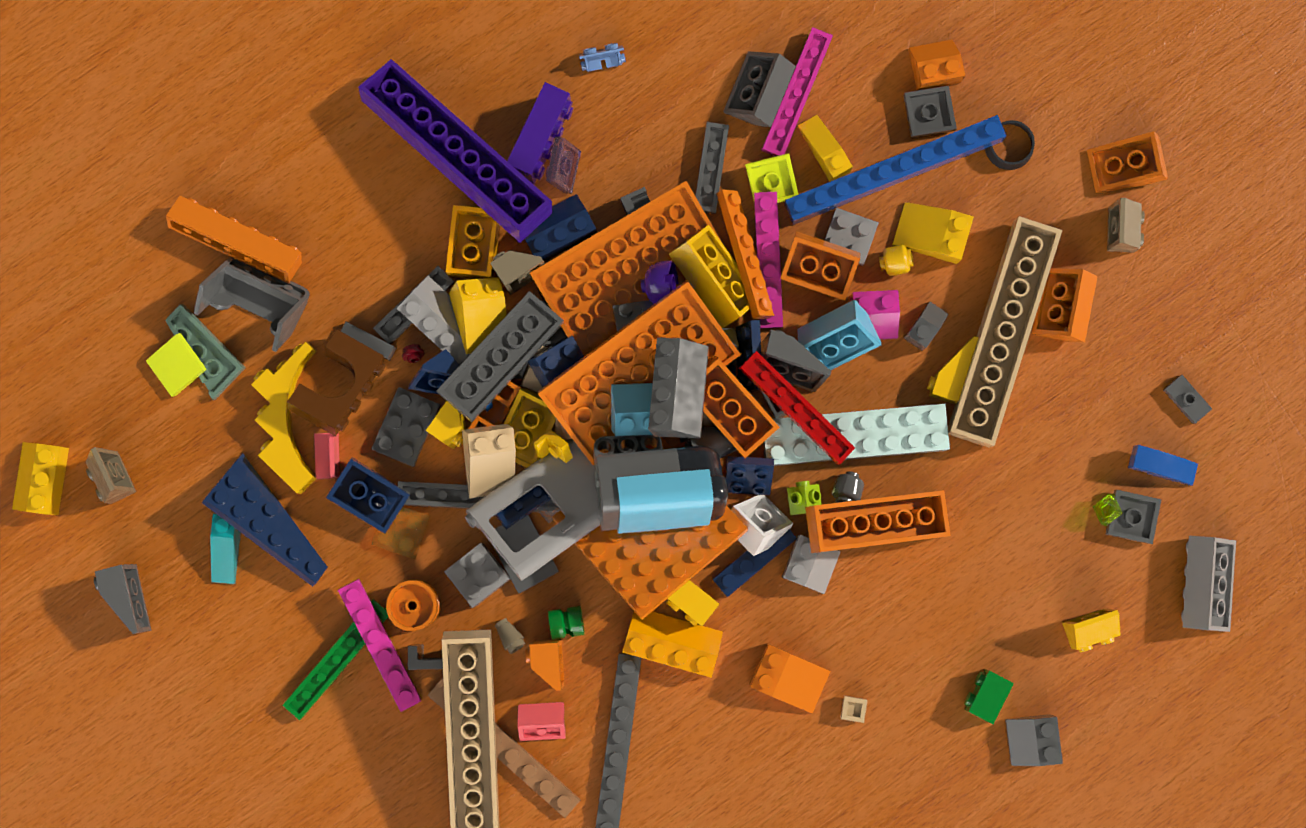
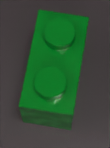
(988, 696)

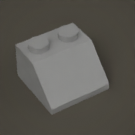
(809, 568)

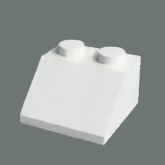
(763, 522)

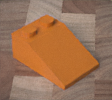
(1127, 163)
(789, 678)

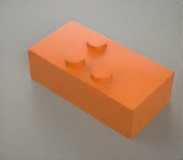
(735, 409)

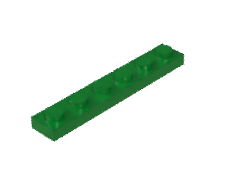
(329, 668)

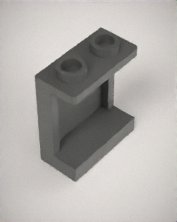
(417, 661)

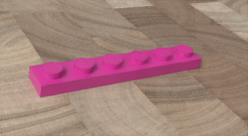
(797, 92)
(769, 252)
(379, 644)

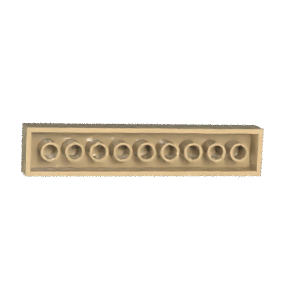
(1004, 331)
(470, 729)

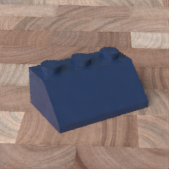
(562, 229)

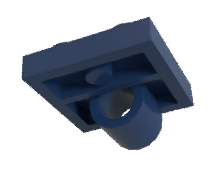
(749, 475)

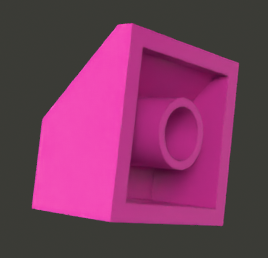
(882, 310)

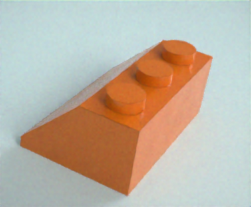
(1065, 305)
(547, 661)

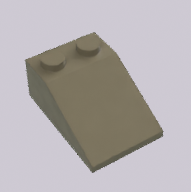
(109, 475)

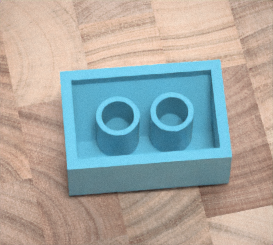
(840, 335)
(630, 408)

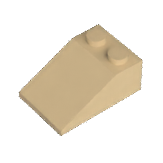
(488, 458)

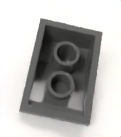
(793, 361)
(123, 593)

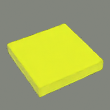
(772, 175)
(176, 365)

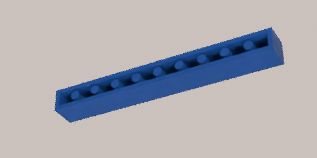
(895, 170)

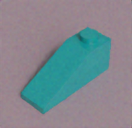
(224, 551)

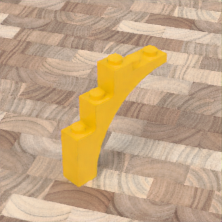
(282, 452)

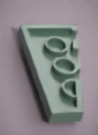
(219, 361)

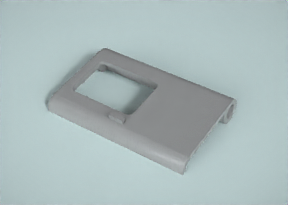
(572, 490)

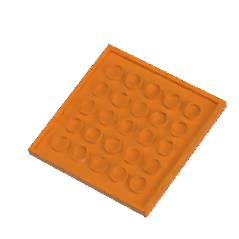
(656, 563)

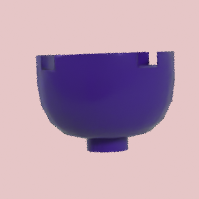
(659, 280)

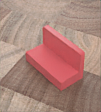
(326, 456)
(541, 721)

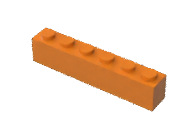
(234, 239)

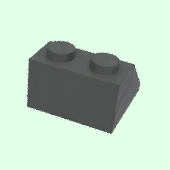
(1034, 740)

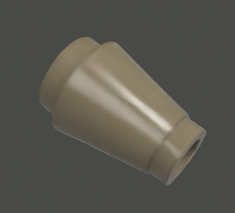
(509, 636)

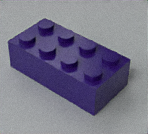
(540, 132)

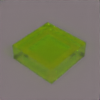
(1107, 509)

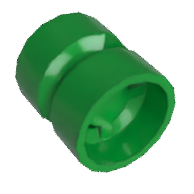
(566, 622)

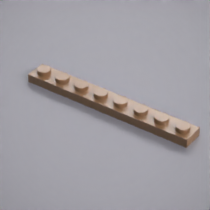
(524, 765)

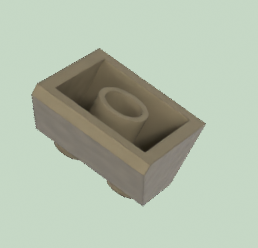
(1125, 226)
(515, 269)

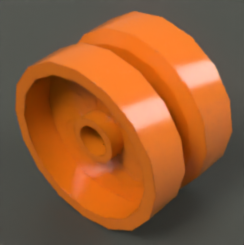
(399, 603)

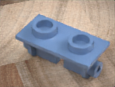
(609, 54)

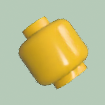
(896, 260)

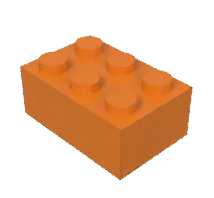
(820, 265)

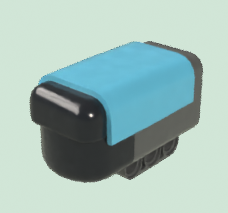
(657, 485)

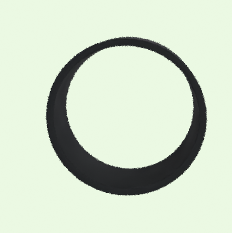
(997, 161)

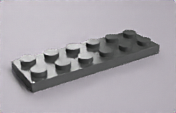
(500, 356)

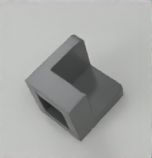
(634, 200)

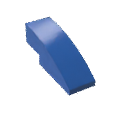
(1163, 465)

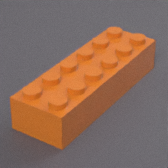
(877, 521)

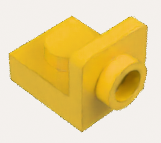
(553, 444)

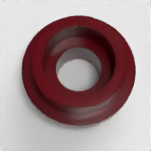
(412, 353)

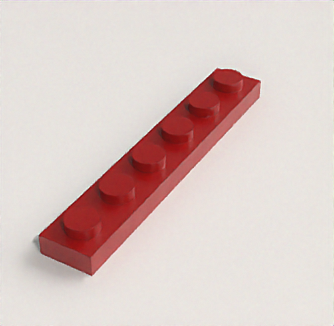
(797, 408)

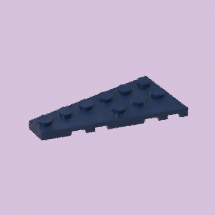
(254, 511)

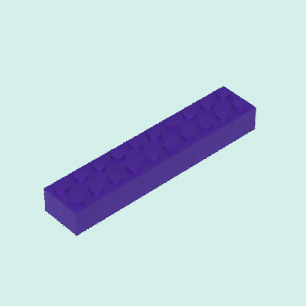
(455, 150)

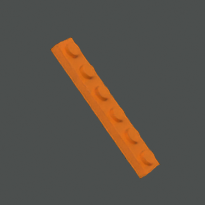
(745, 254)

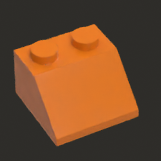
(936, 65)

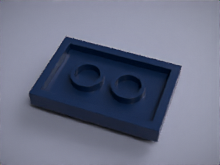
(749, 342)

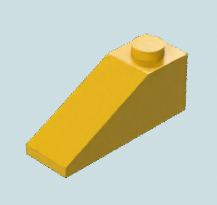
(825, 148)
(951, 377)

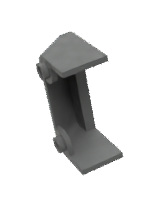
(256, 292)

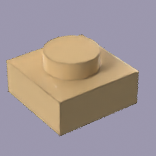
(853, 709)

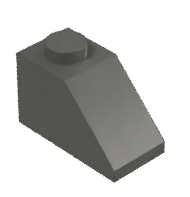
(926, 326)

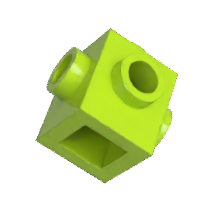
(803, 496)

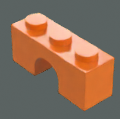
(501, 407)

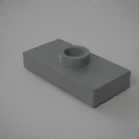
(1187, 399)

